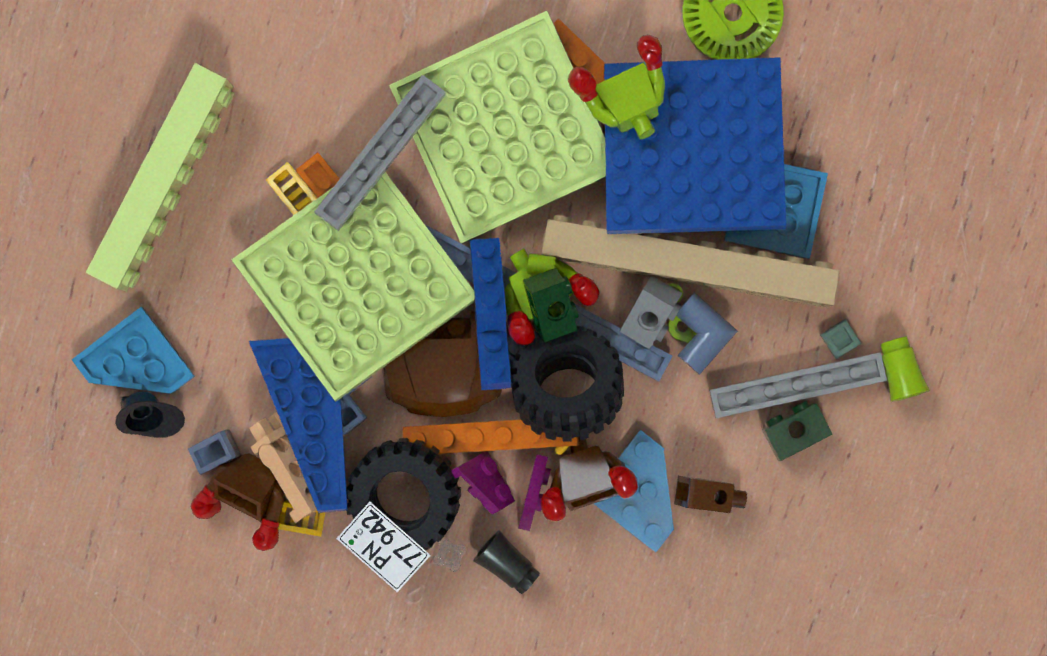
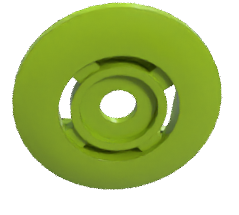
(716, 34)

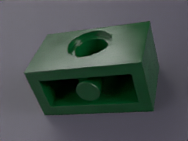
(541, 293)
(814, 430)

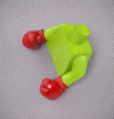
(629, 97)
(516, 300)

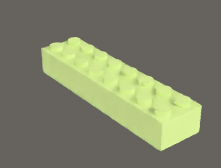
(161, 178)

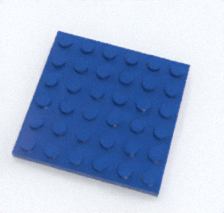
(711, 153)

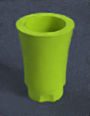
(902, 370)

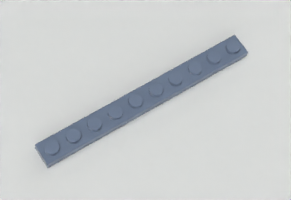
(647, 361)

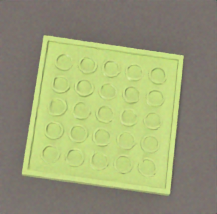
(507, 128)
(355, 292)

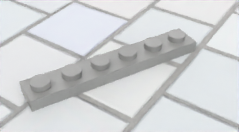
(380, 153)
(798, 385)

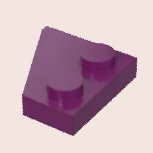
(539, 477)
(485, 482)

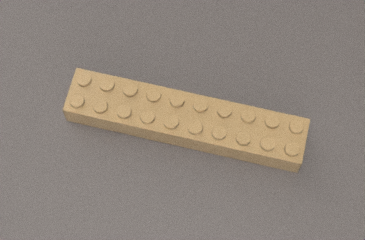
(692, 263)

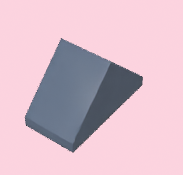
(214, 451)

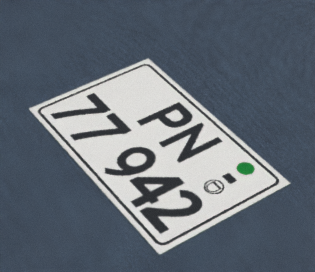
(383, 546)

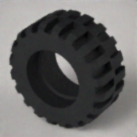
(570, 415)
(423, 464)

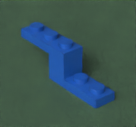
(490, 314)

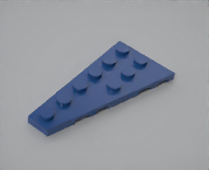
(309, 419)

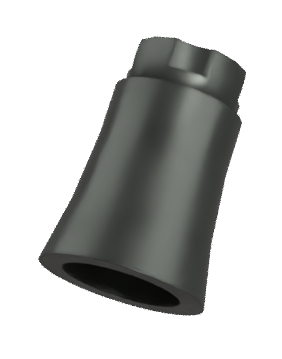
(507, 563)

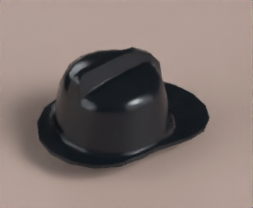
(146, 416)

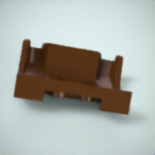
(440, 373)

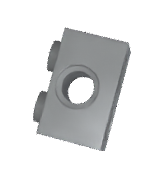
(654, 298)

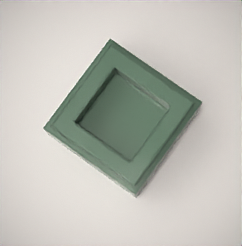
(840, 339)

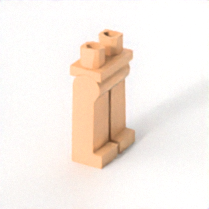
(278, 455)

